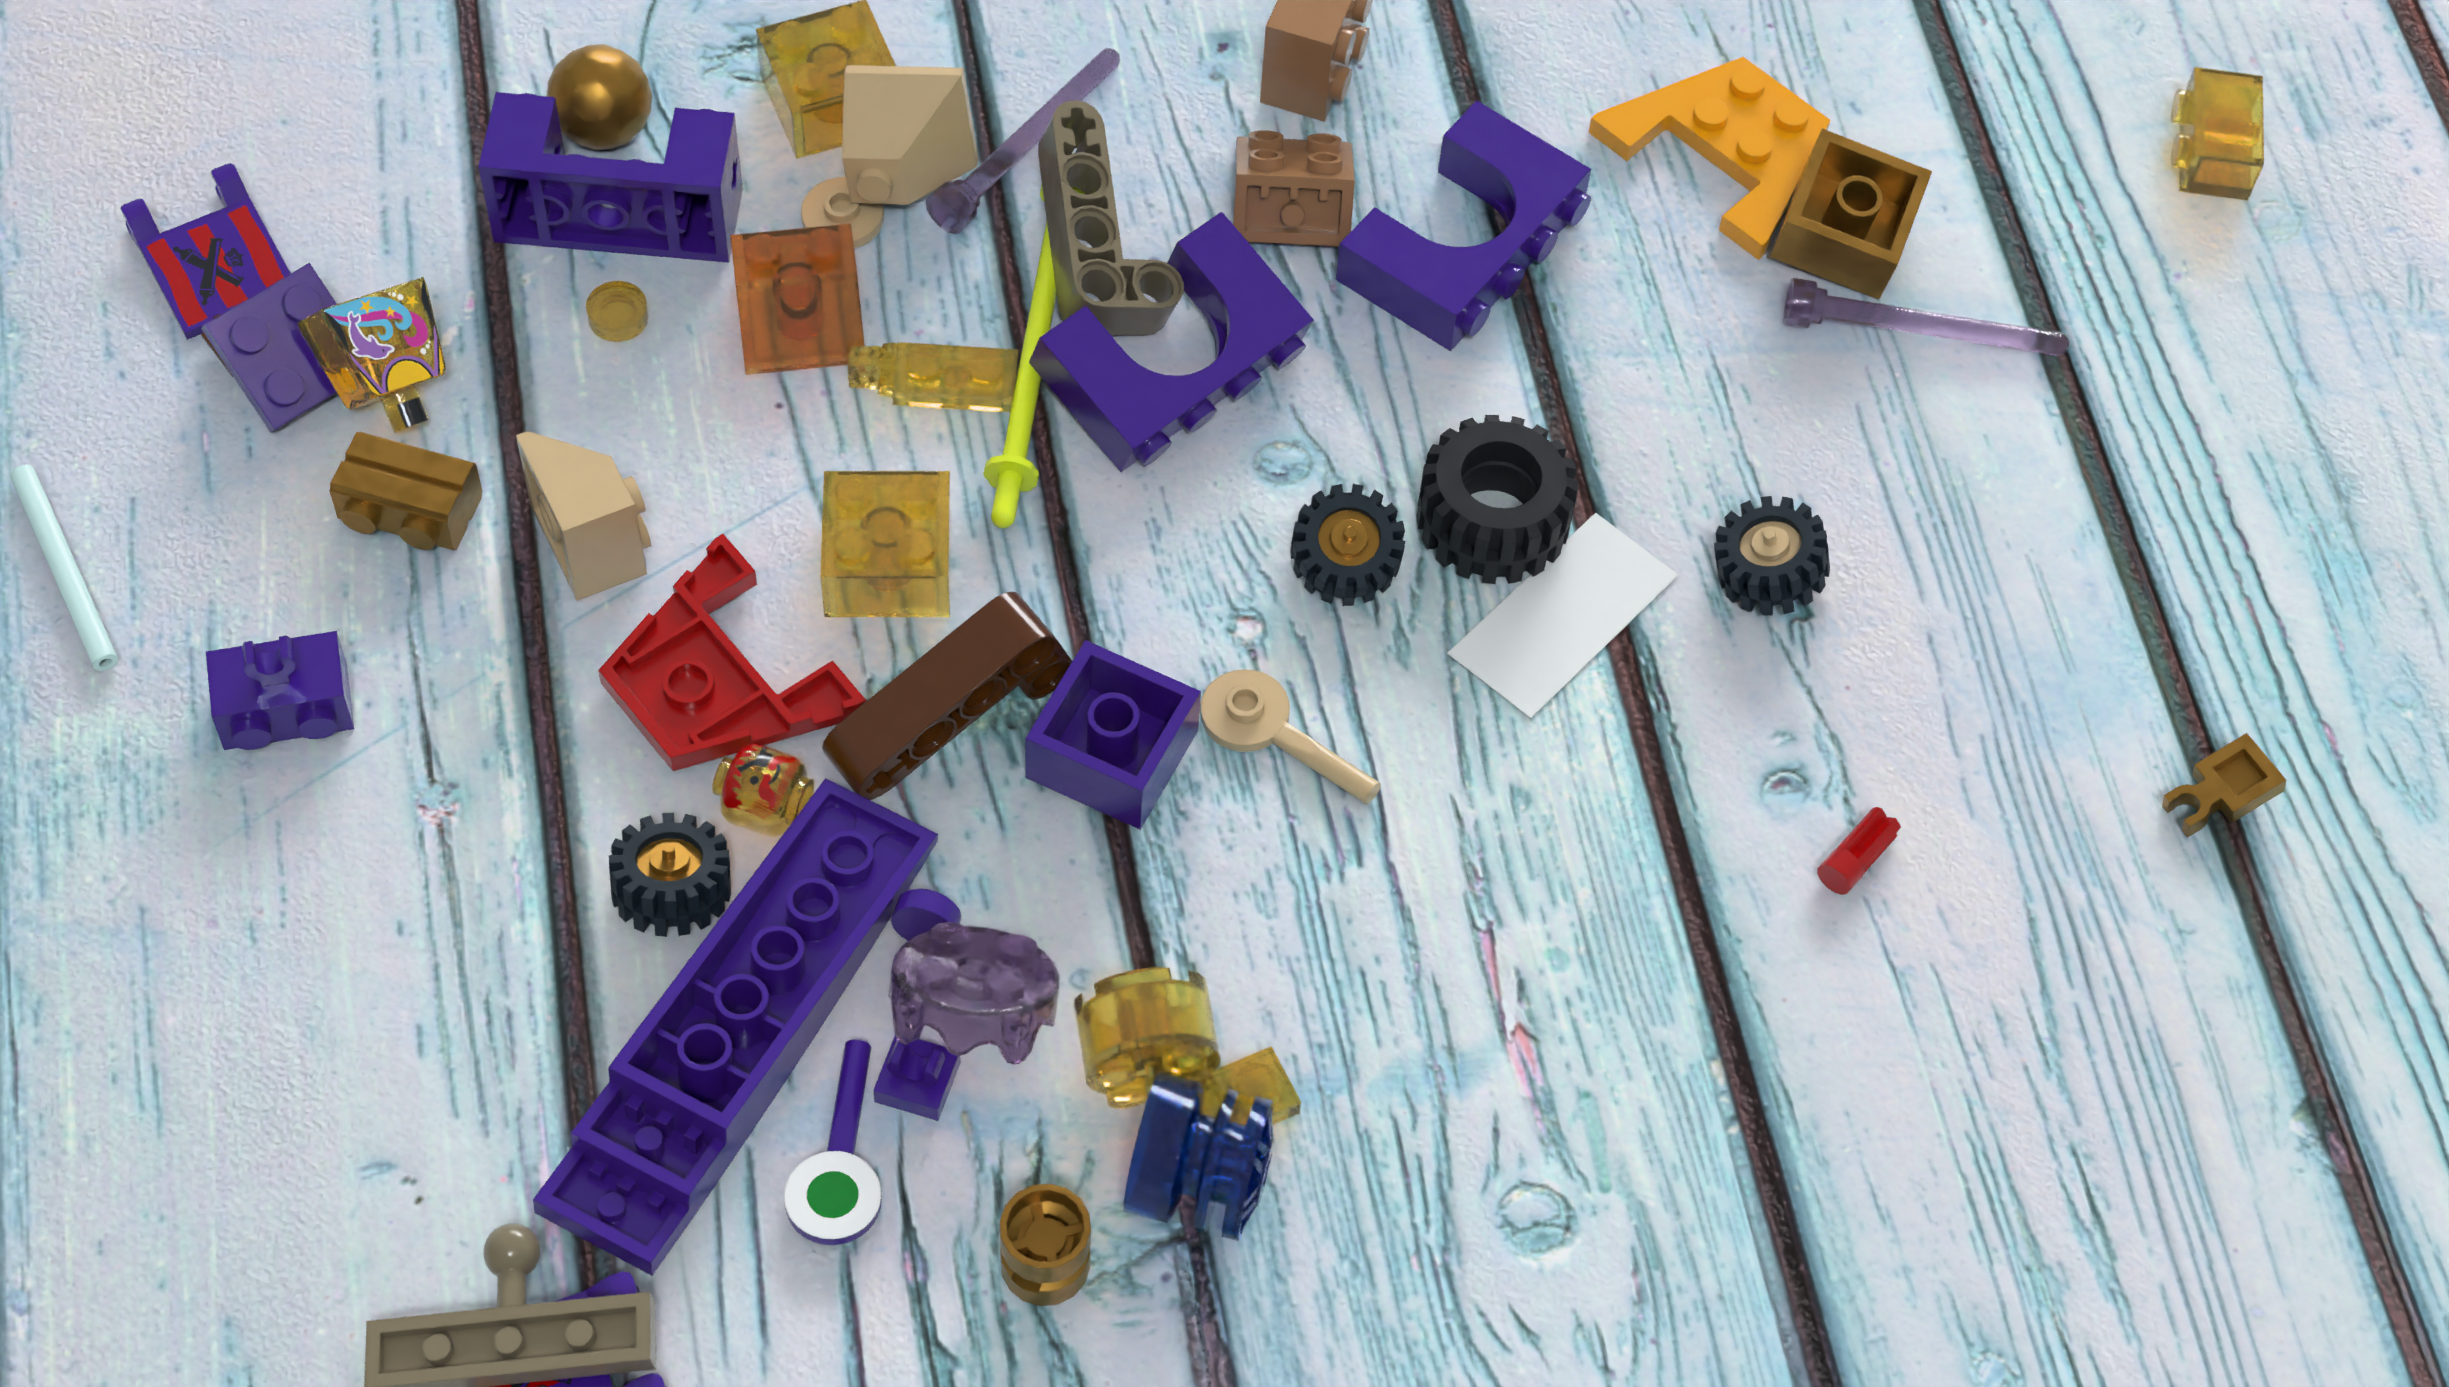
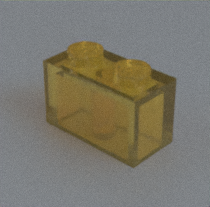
(2219, 133)

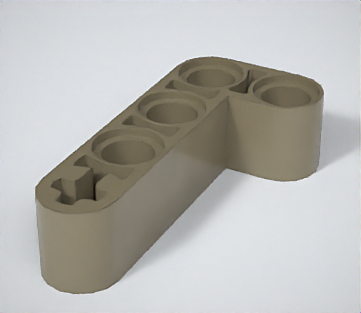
(1094, 219)

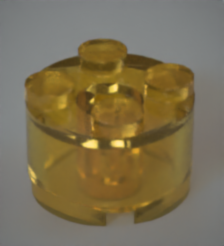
(1144, 1027)

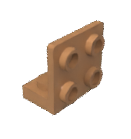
(1293, 189)

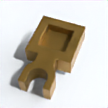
(2229, 780)

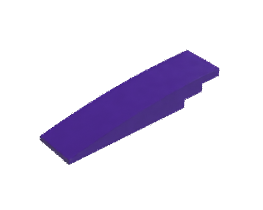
(732, 1027)

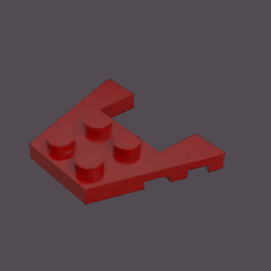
(697, 690)

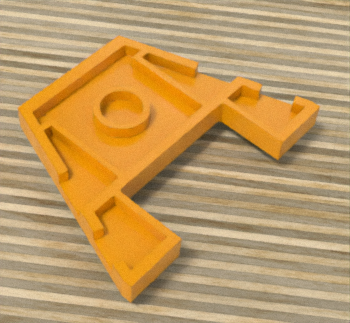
(1737, 123)

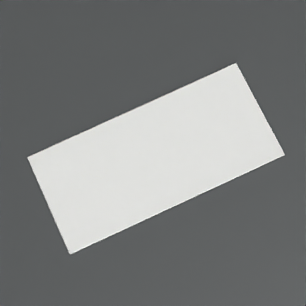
(1562, 615)

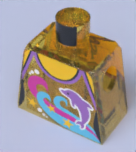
(380, 350)

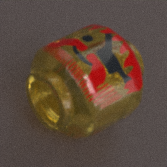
(762, 789)

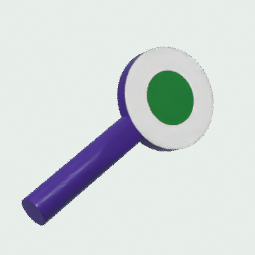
(834, 1192)

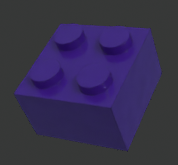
(1112, 734)

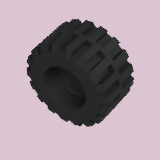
(1505, 460)

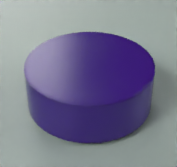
(922, 910)

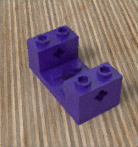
(660, 209)

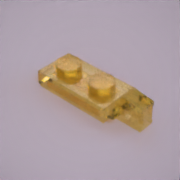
(937, 375)

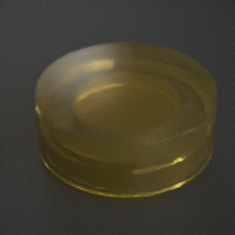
(617, 311)

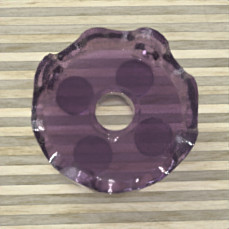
(973, 989)

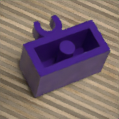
(279, 690)

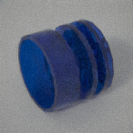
(1199, 1156)

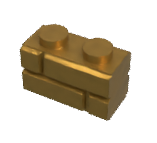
(405, 492)

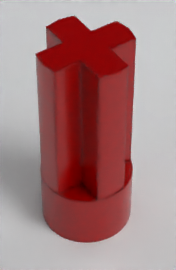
(1858, 851)

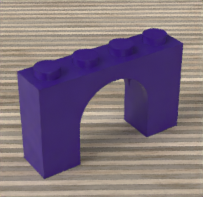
(1452, 288)
(1138, 410)

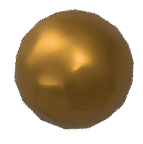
(600, 96)

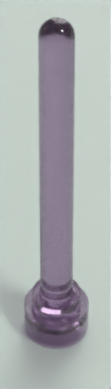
(956, 202)
(1811, 304)

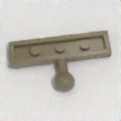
(516, 1338)

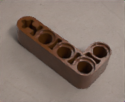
(945, 693)

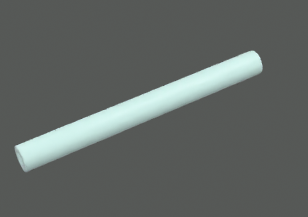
(64, 568)

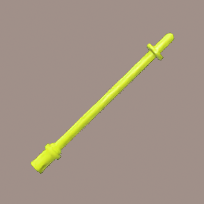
(1011, 470)

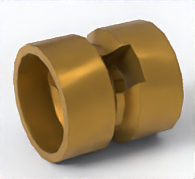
(1045, 1244)

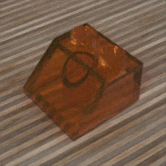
(797, 298)

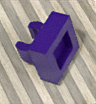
(916, 1078)

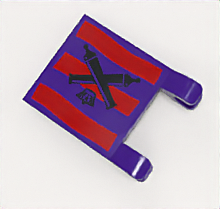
(212, 259)

